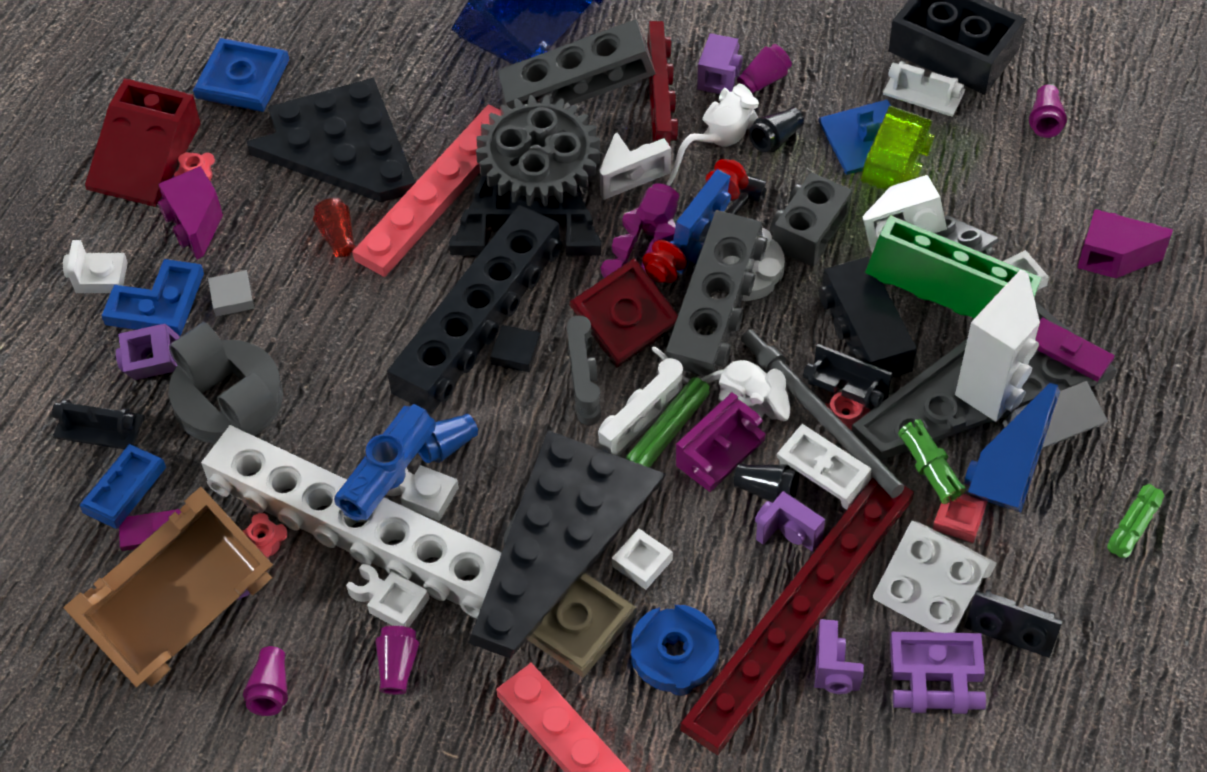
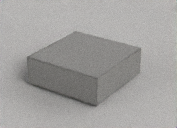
(231, 293)

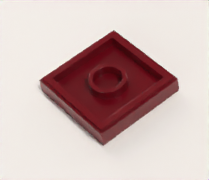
(625, 312)

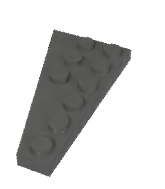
(934, 400)

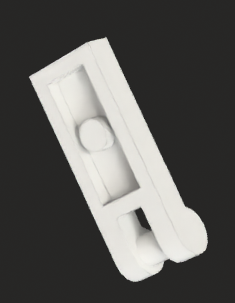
(642, 409)

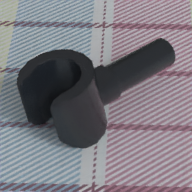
(754, 191)

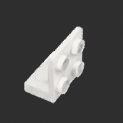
(932, 578)

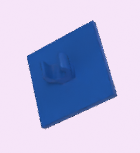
(853, 133)

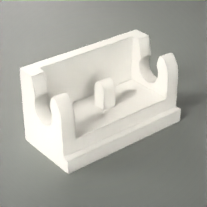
(825, 464)

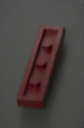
(661, 98)

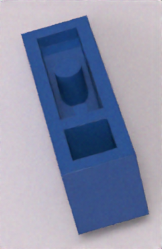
(1010, 459)

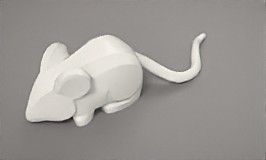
(725, 120)
(754, 387)

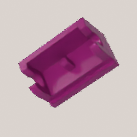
(719, 442)

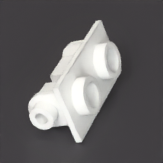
(932, 92)

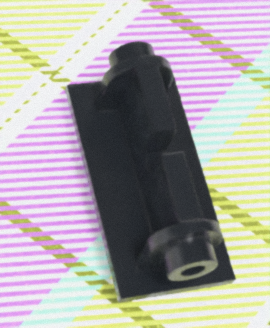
(856, 378)
(96, 425)
(1017, 626)

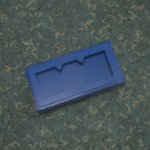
(122, 486)

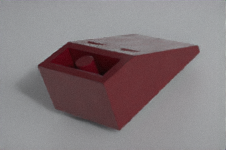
(142, 141)

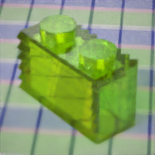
(898, 149)

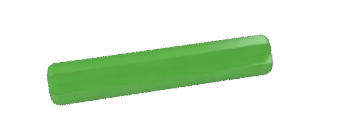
(669, 422)

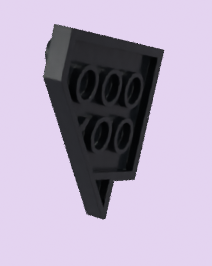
(340, 140)

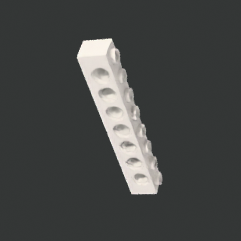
(277, 470)

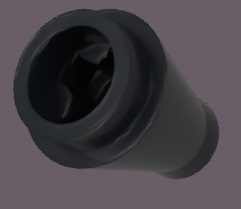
(772, 131)
(767, 480)

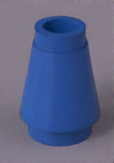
(448, 437)

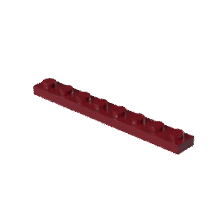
(793, 617)

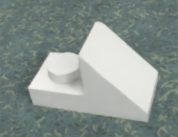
(629, 169)

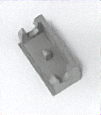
(1074, 414)

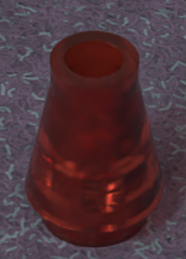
(335, 225)

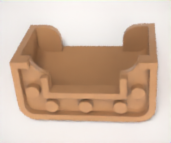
(170, 589)

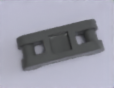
(583, 370)

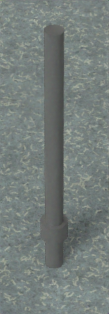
(771, 358)

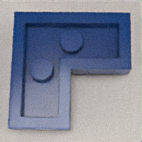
(165, 304)

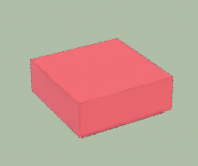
(960, 517)

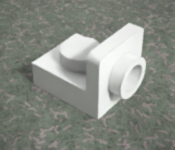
(94, 270)

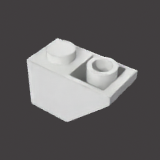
(910, 201)

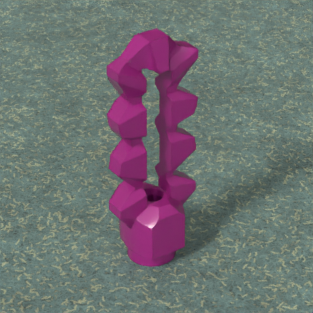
(653, 216)

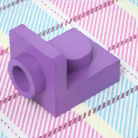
(794, 520)
(830, 668)

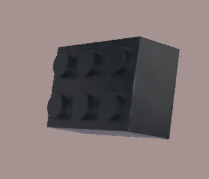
(958, 39)

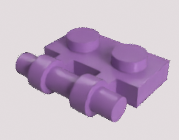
(937, 658)

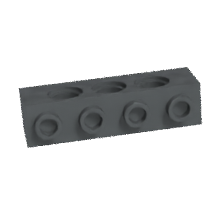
(581, 68)
(726, 237)

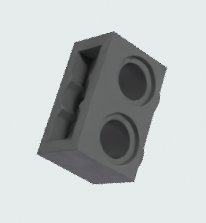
(811, 218)

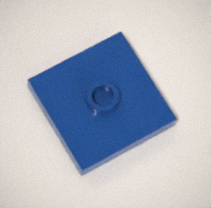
(241, 74)

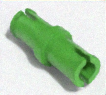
(931, 461)

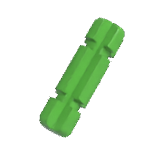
(1135, 521)

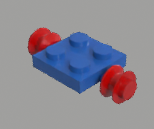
(693, 225)

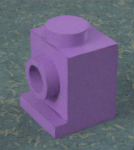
(719, 64)
(138, 344)

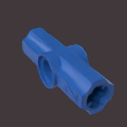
(373, 478)

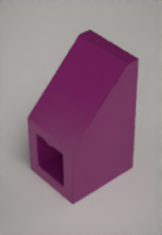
(193, 208)
(1122, 244)

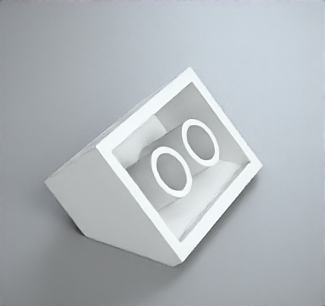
(1000, 350)

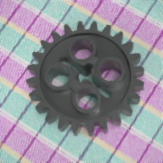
(518, 146)

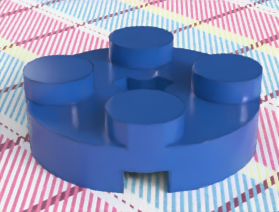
(679, 672)

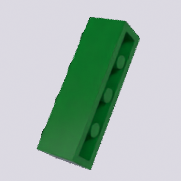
(939, 268)

